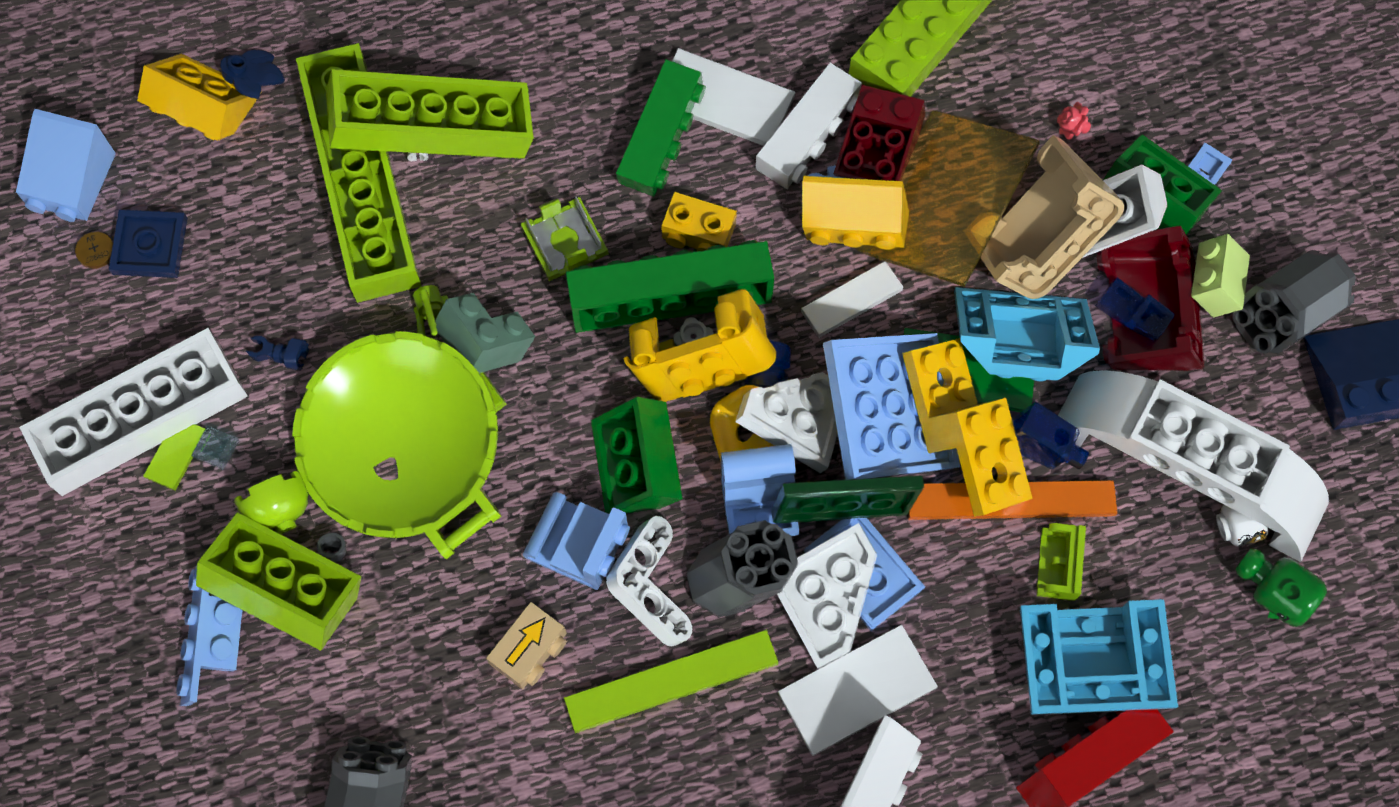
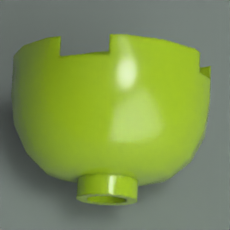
(275, 502)

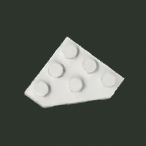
(796, 415)
(829, 593)

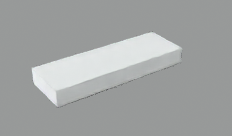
(852, 299)

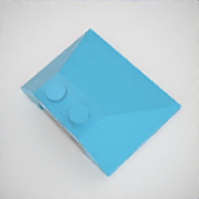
(1025, 335)
(1098, 658)

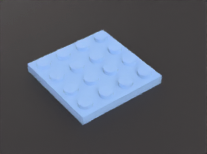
(877, 408)

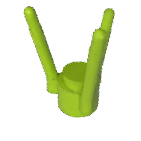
(428, 306)

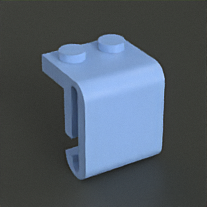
(752, 483)
(577, 540)

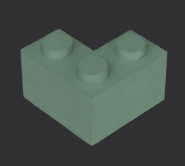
(483, 339)

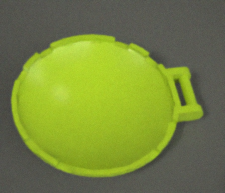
(403, 402)

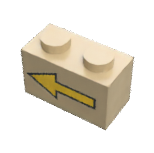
(528, 646)

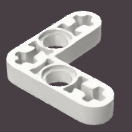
(640, 586)

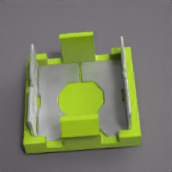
(563, 237)

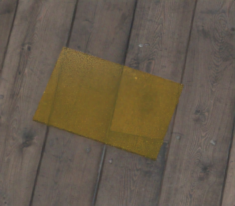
(956, 195)

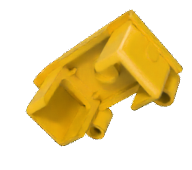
(706, 363)

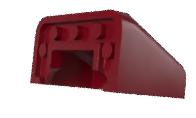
(1164, 267)

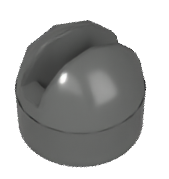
(332, 542)

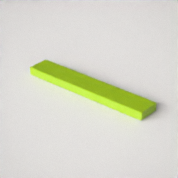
(670, 681)

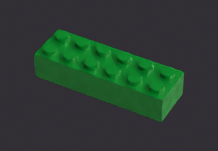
(667, 285)

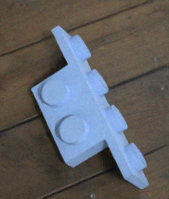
(210, 641)

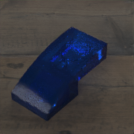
(1137, 313)

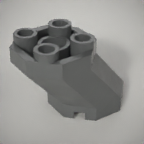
(1295, 301)
(742, 569)
(369, 774)

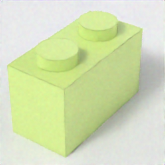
(1220, 275)

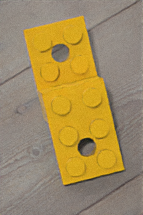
(978, 431)

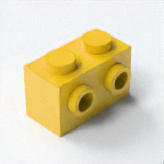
(697, 223)

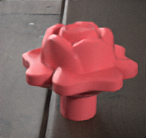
(1073, 121)

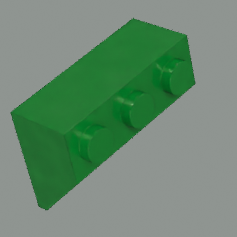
(1185, 190)
(636, 457)

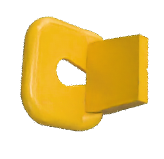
(726, 429)

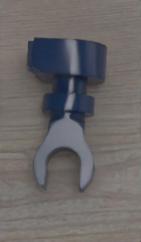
(281, 352)

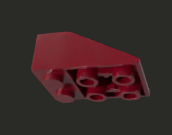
(880, 135)

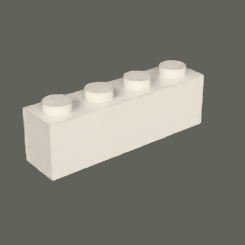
(808, 126)

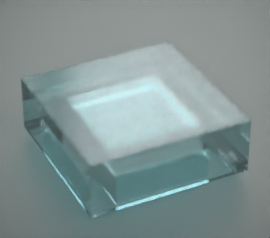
(215, 448)

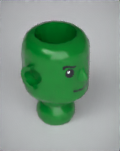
(1283, 588)

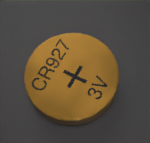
(94, 250)

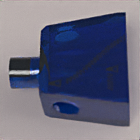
(1048, 438)

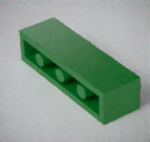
(660, 128)

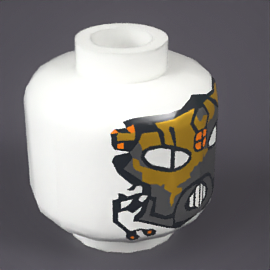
(1239, 528)

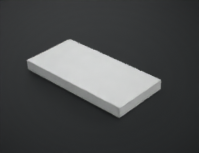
(737, 100)
(857, 690)

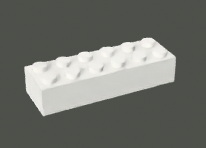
(132, 412)

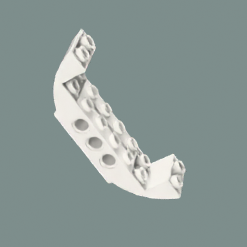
(1203, 451)

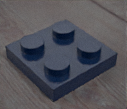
(148, 243)

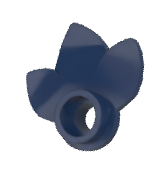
(251, 72)

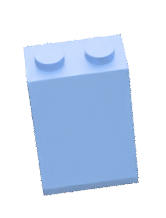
(63, 166)

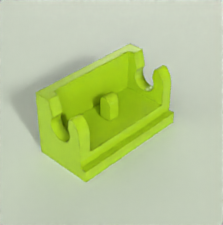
(1061, 561)

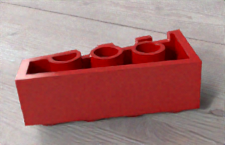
(1095, 758)

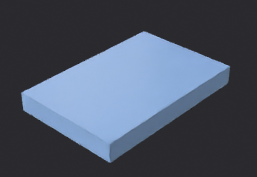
(891, 580)

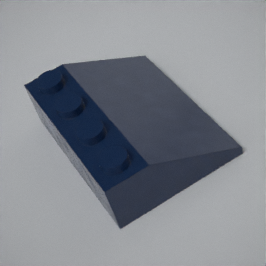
(1357, 372)

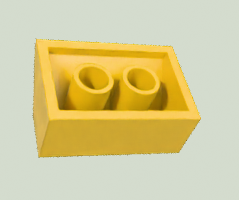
(193, 96)
(854, 212)

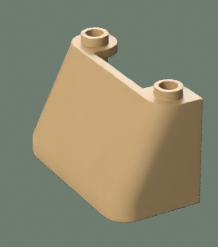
(1051, 223)

